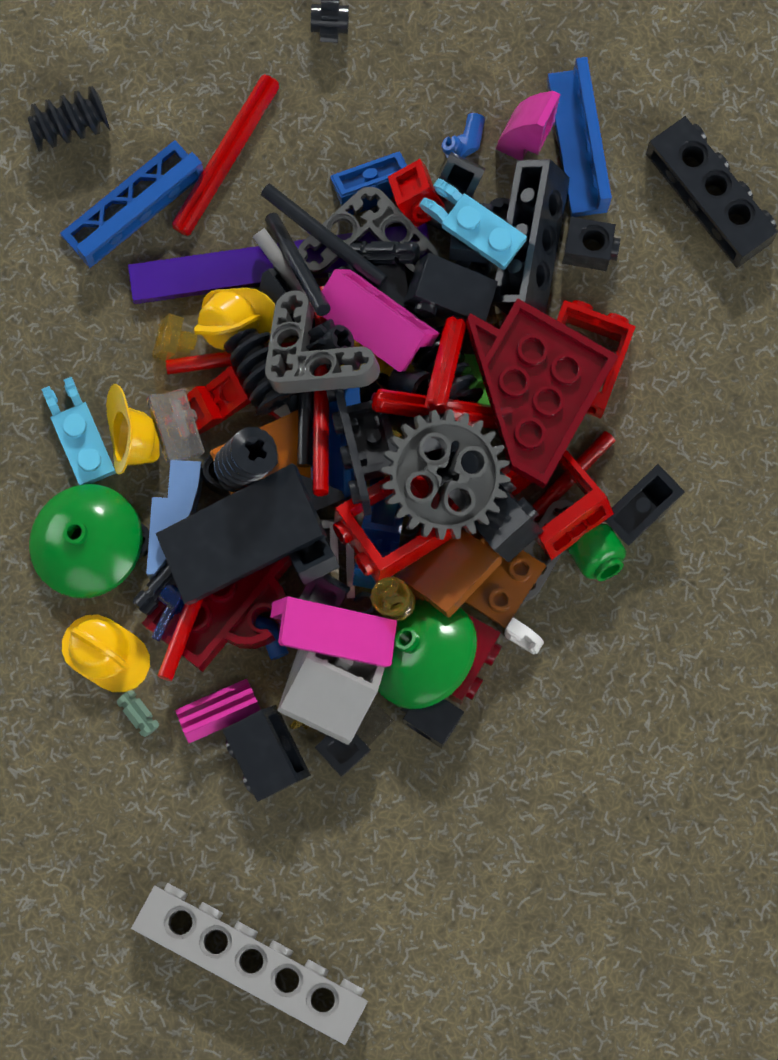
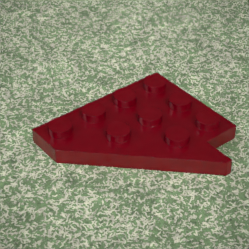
(537, 384)

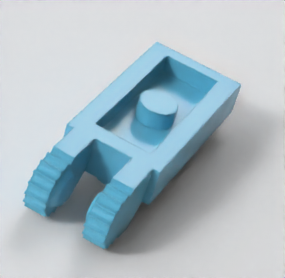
(475, 225)
(79, 436)

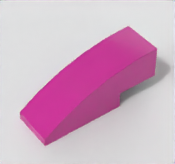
(529, 125)

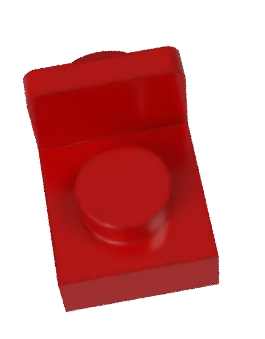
(409, 189)

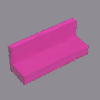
(376, 319)
(335, 631)

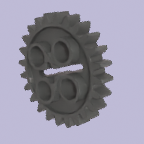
(410, 461)

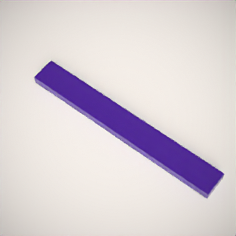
(224, 269)

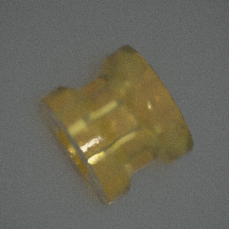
(385, 594)

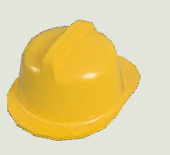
(233, 311)
(130, 432)
(105, 653)

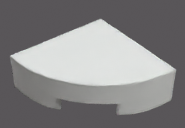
(522, 636)

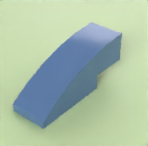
(182, 501)

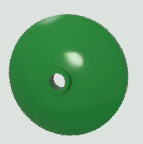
(102, 553)
(433, 660)

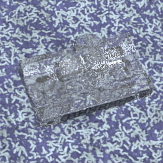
(175, 425)

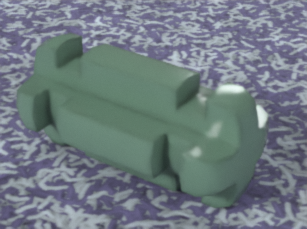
(137, 713)

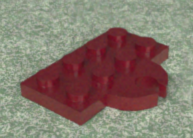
(229, 616)

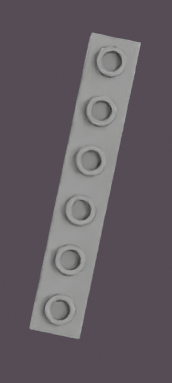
(155, 924)

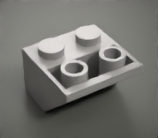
(330, 693)

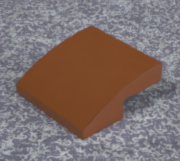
(450, 572)

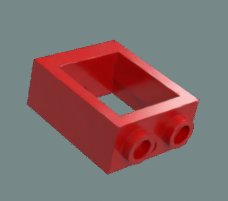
(611, 326)
(575, 520)
(367, 555)

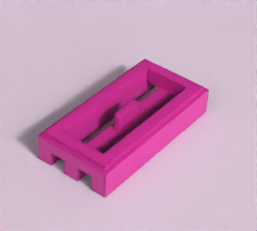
(217, 710)

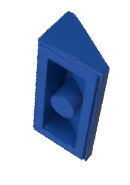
(369, 174)

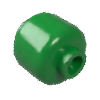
(598, 553)

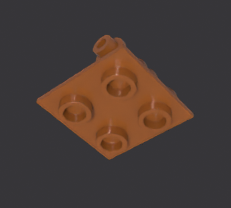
(506, 586)

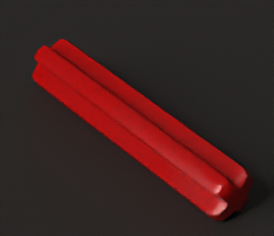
(445, 365)

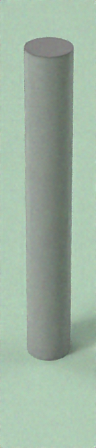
(277, 259)

